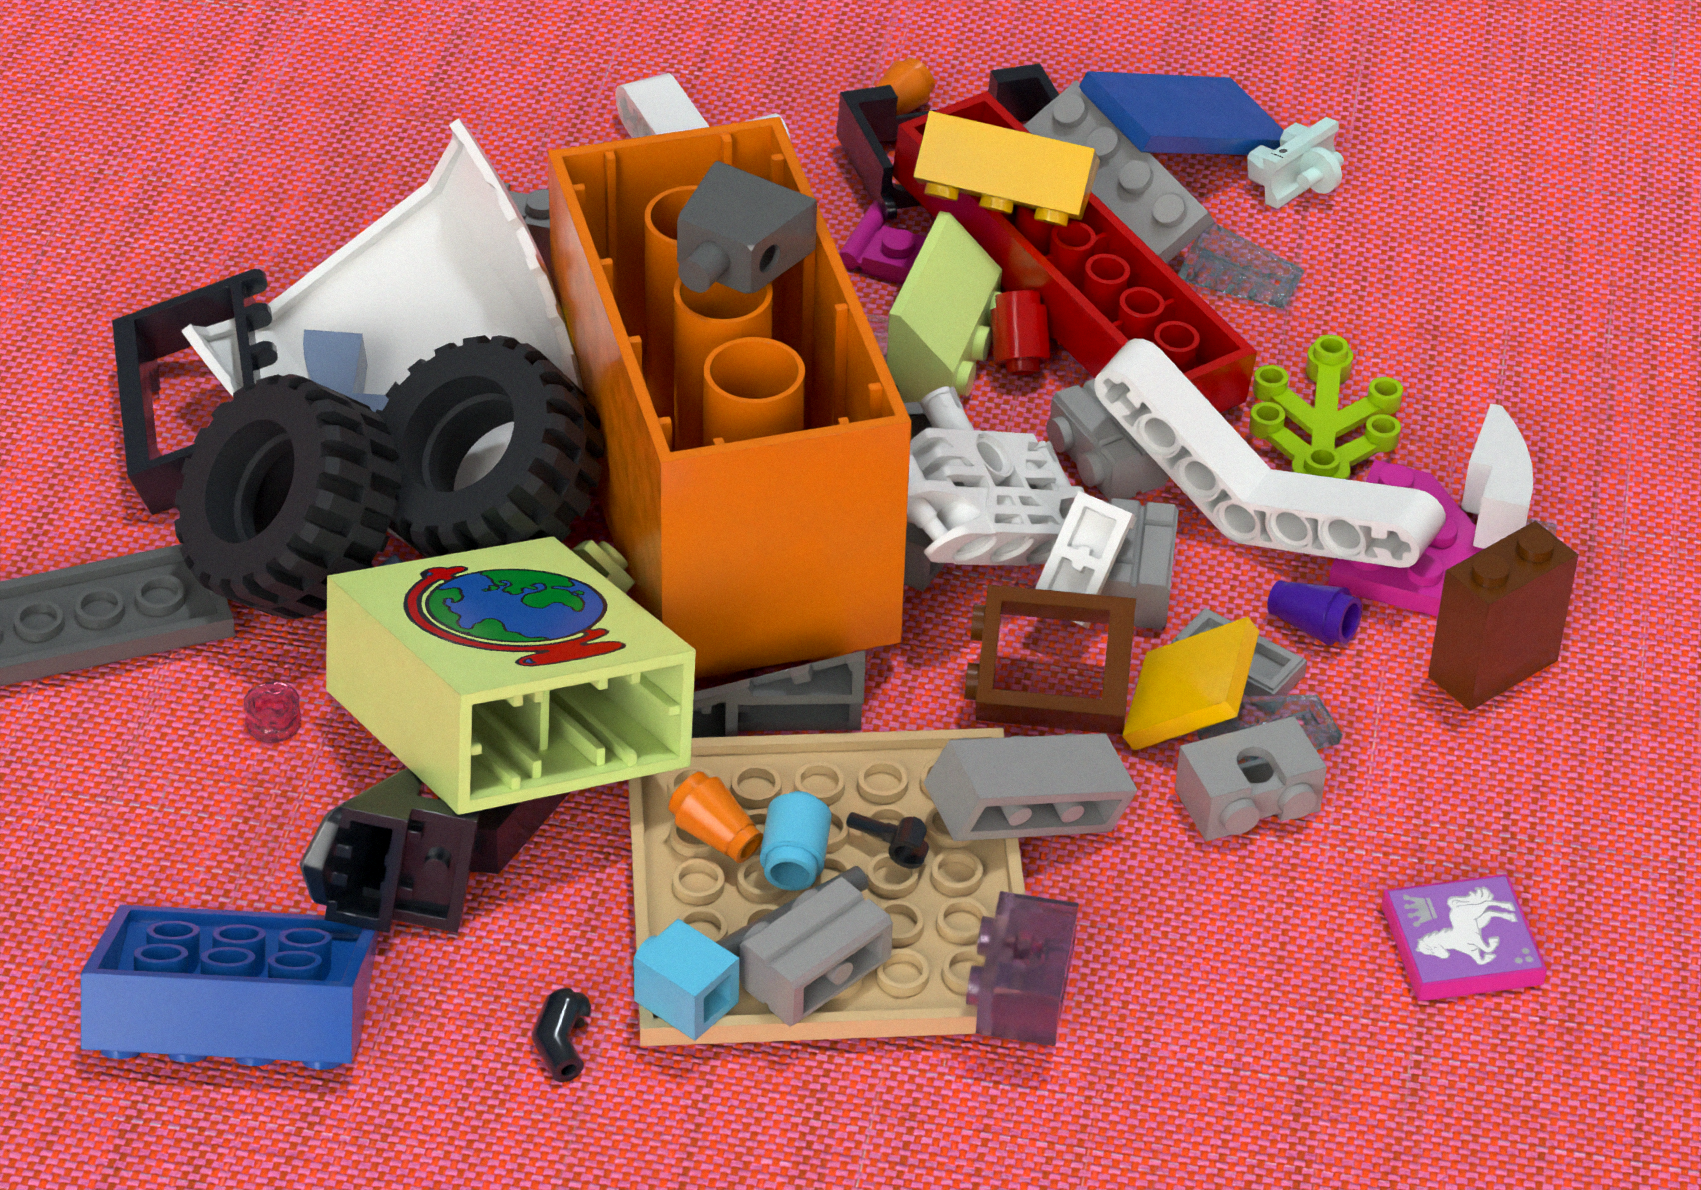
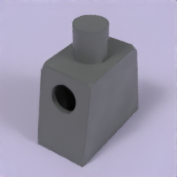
(742, 231)

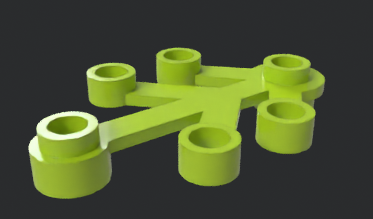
(1329, 366)

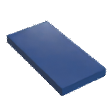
(1182, 113)

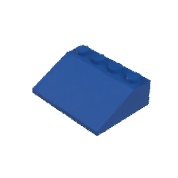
(227, 986)

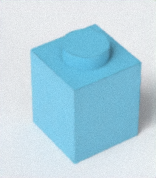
(686, 978)

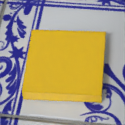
(1191, 684)

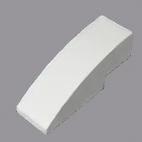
(1498, 479)

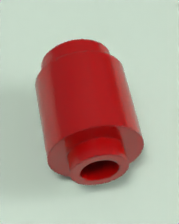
(1020, 332)

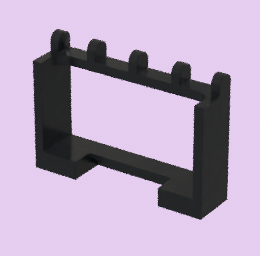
(871, 118)
(156, 333)

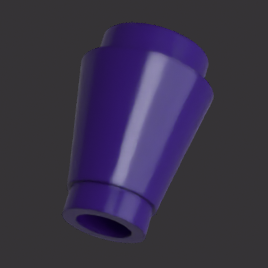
(1318, 610)

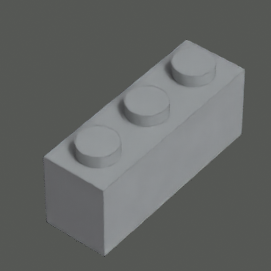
(1029, 786)

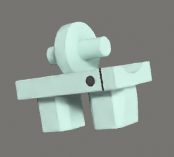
(1300, 163)

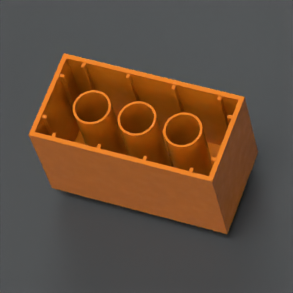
(741, 431)

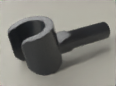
(905, 839)

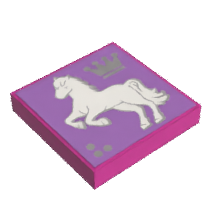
(1463, 937)

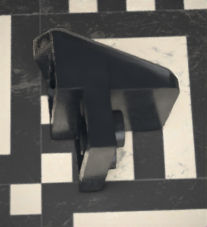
(392, 858)

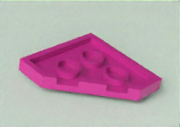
(1422, 583)

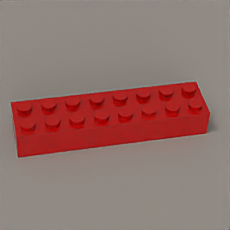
(1091, 276)

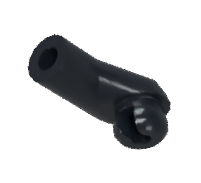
(552, 1030)

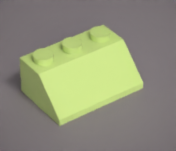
(943, 313)

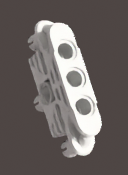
(984, 491)

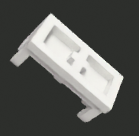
(1086, 547)

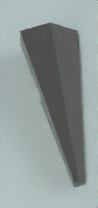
(798, 698)

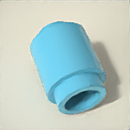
(795, 840)

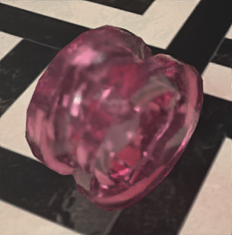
(272, 712)

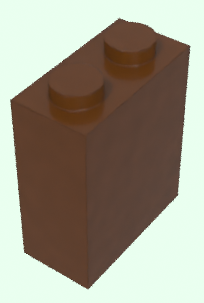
(1502, 615)

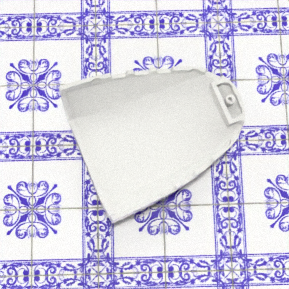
(420, 277)

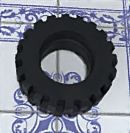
(457, 401)
(285, 494)

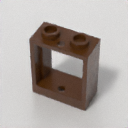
(1050, 710)

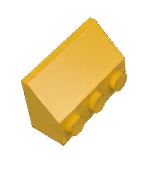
(1005, 168)

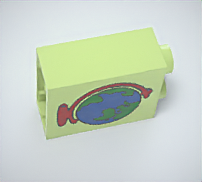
(509, 673)

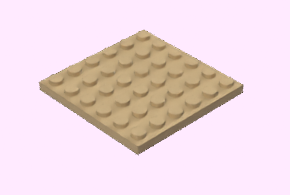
(931, 907)

